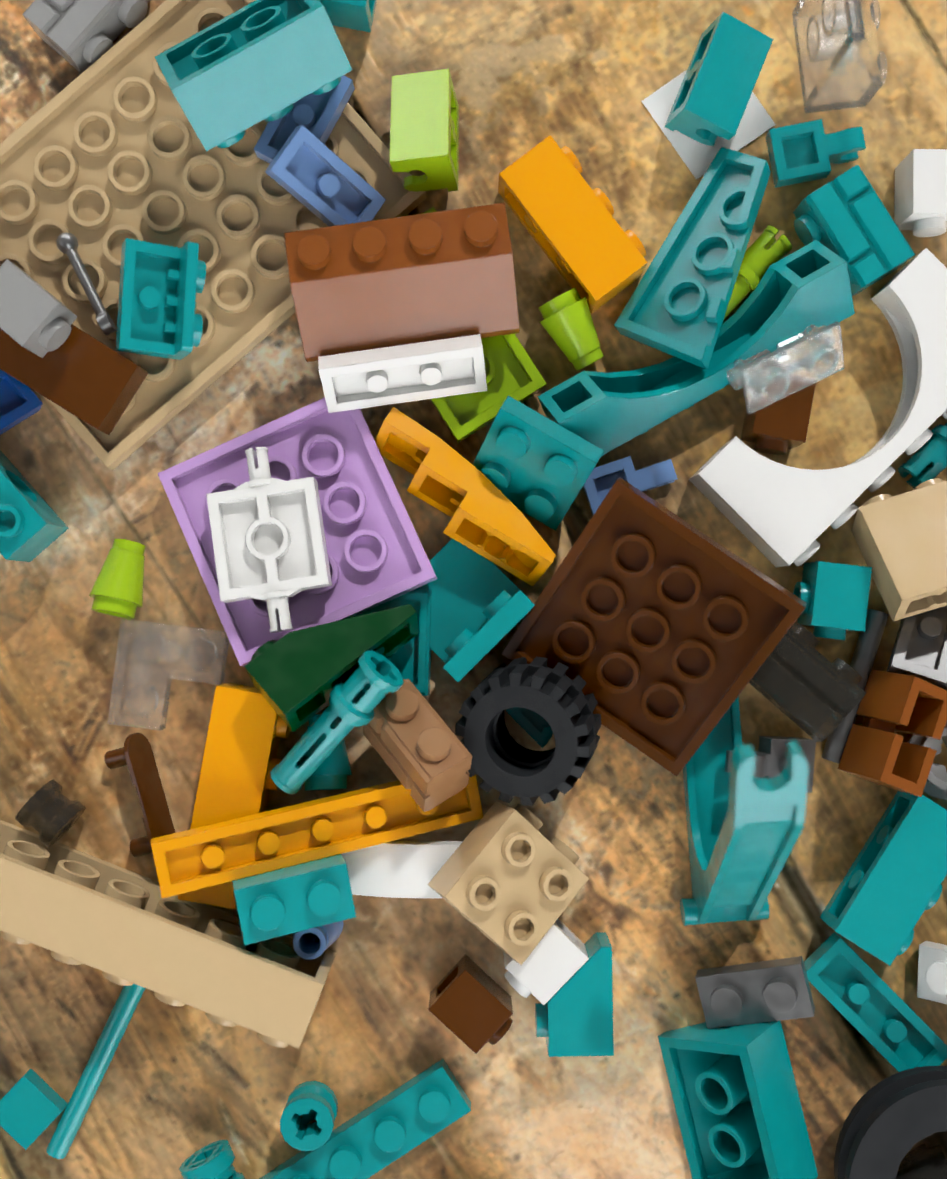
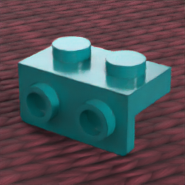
(159, 299)

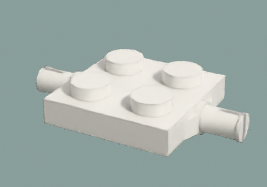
(268, 539)

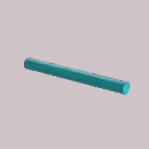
(94, 1071)

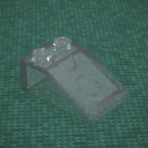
(838, 53)

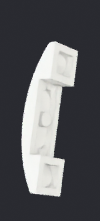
(398, 868)

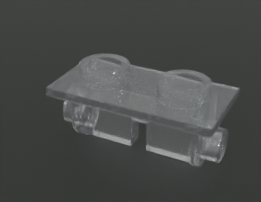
(790, 368)

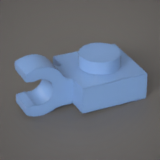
(647, 478)

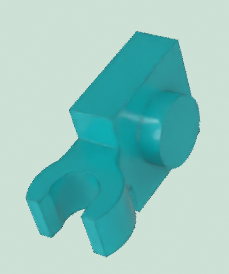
(805, 152)

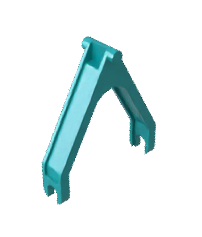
(738, 825)

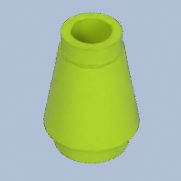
(572, 328)
(120, 581)

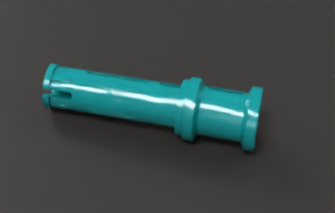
(347, 709)

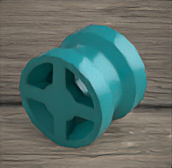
(313, 1101)

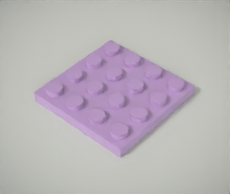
(365, 522)

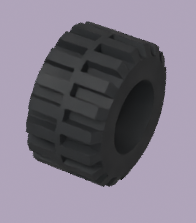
(503, 761)

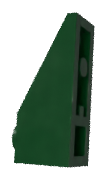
(309, 662)

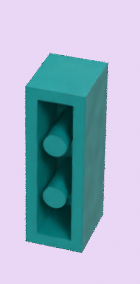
(892, 878)

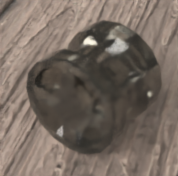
(50, 813)

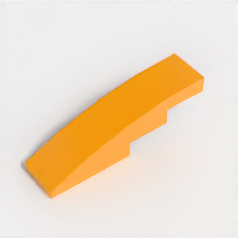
(478, 510)

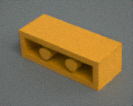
(572, 222)

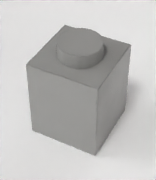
(31, 312)

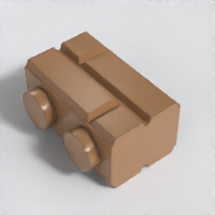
(418, 747)

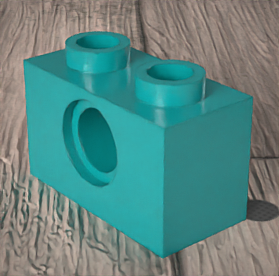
(25, 517)

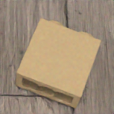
(906, 547)
(510, 879)

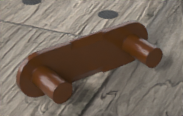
(145, 776)

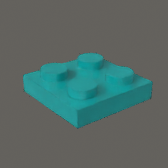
(536, 462)

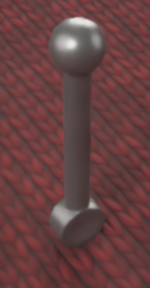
(68, 244)

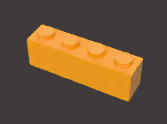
(235, 769)

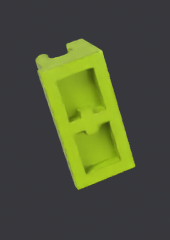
(425, 130)

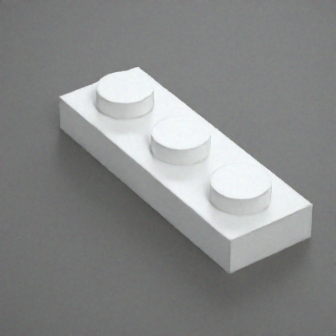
(403, 373)

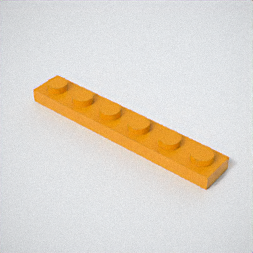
(301, 834)

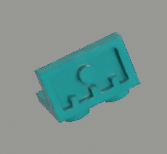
(469, 607)

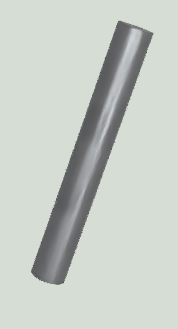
(862, 663)

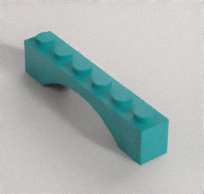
(618, 406)

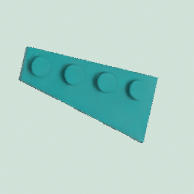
(696, 268)

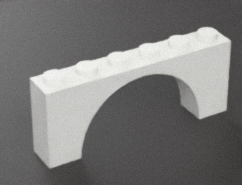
(790, 507)

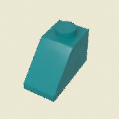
(581, 1011)

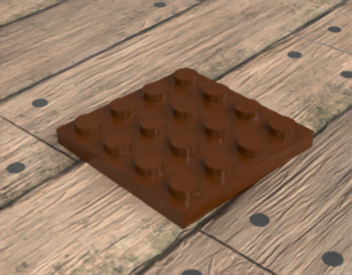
(655, 624)

